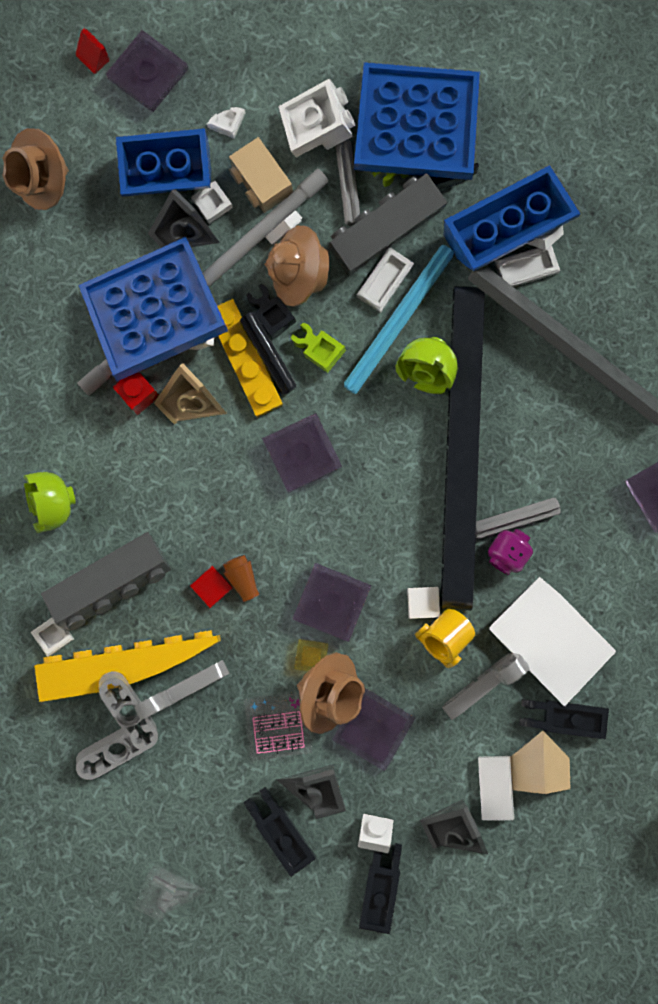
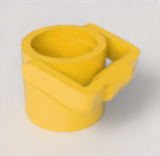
(447, 637)

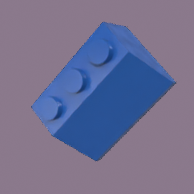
(163, 162)

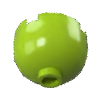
(429, 364)
(48, 500)

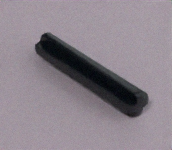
(267, 353)

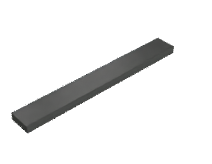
(566, 342)

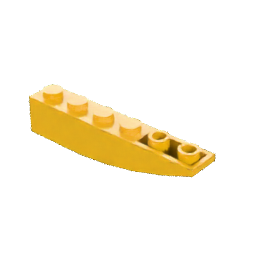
(82, 674)

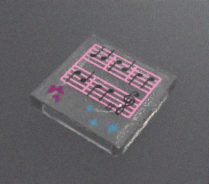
(276, 727)

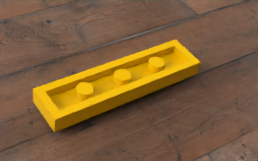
(247, 363)

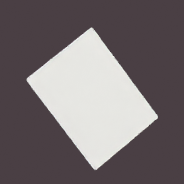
(552, 640)

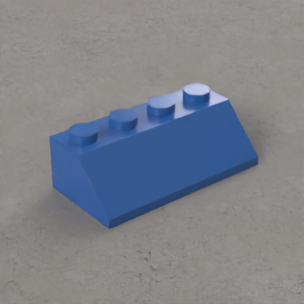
(509, 219)

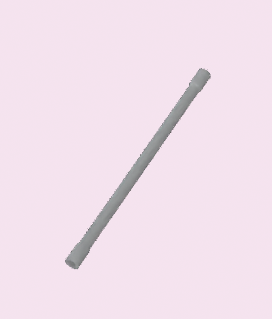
(304, 191)

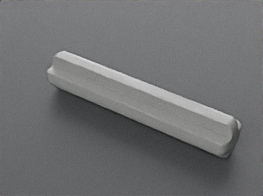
(348, 182)
(517, 517)

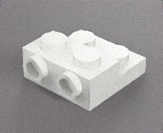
(317, 118)

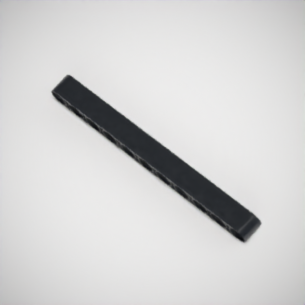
(463, 450)

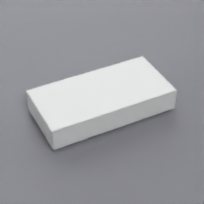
(527, 266)
(385, 280)
(496, 788)

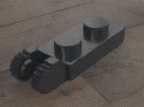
(568, 719)
(281, 834)
(381, 893)

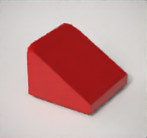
(91, 52)

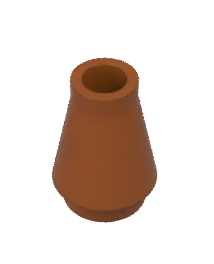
(241, 576)

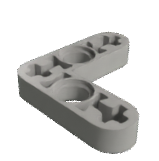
(505, 671)
(181, 690)
(127, 735)

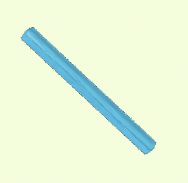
(398, 319)

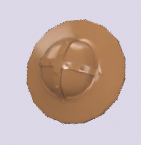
(35, 169)
(298, 266)
(330, 693)

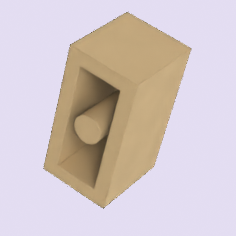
(260, 175)

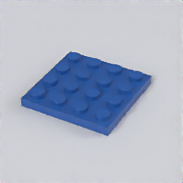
(417, 121)
(152, 309)

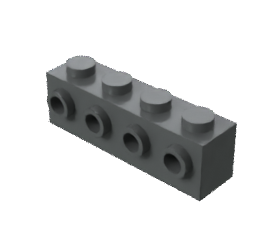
(387, 224)
(106, 582)

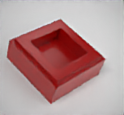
(211, 587)

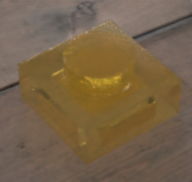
(309, 654)

